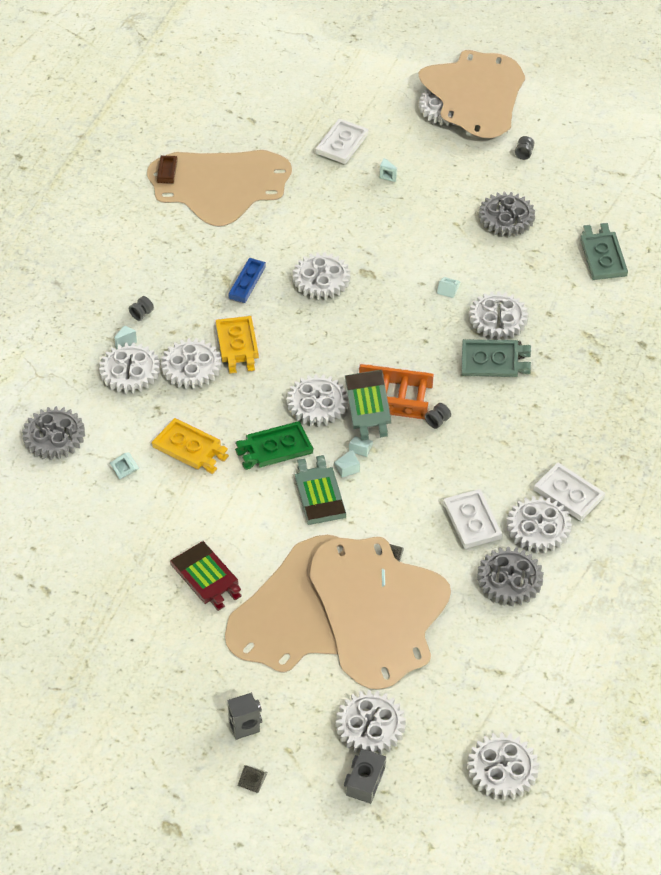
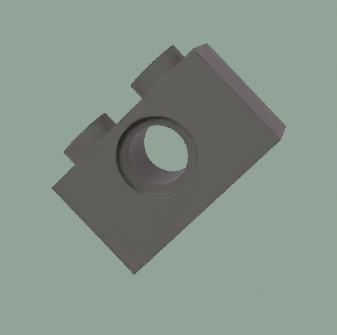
(244, 715)
(365, 787)

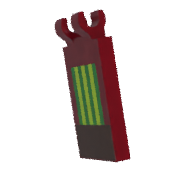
(206, 575)

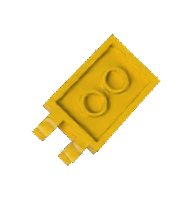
(237, 342)
(190, 445)

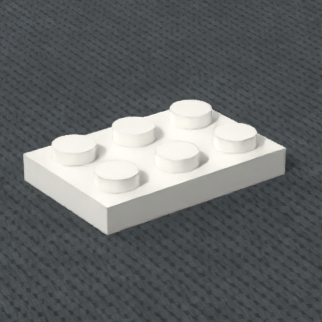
(342, 141)
(569, 490)
(472, 518)

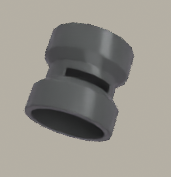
(524, 147)
(142, 307)
(438, 415)

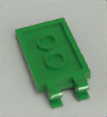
(274, 445)

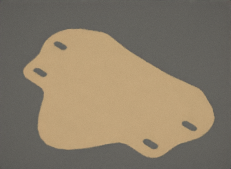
(476, 91)
(222, 184)
(284, 614)
(374, 622)

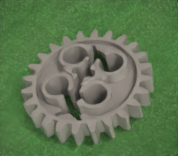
(504, 218)
(52, 442)
(510, 576)

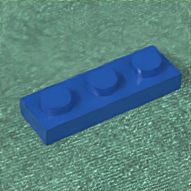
(247, 280)

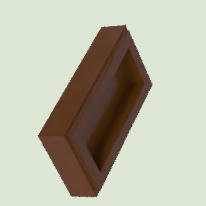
(167, 169)

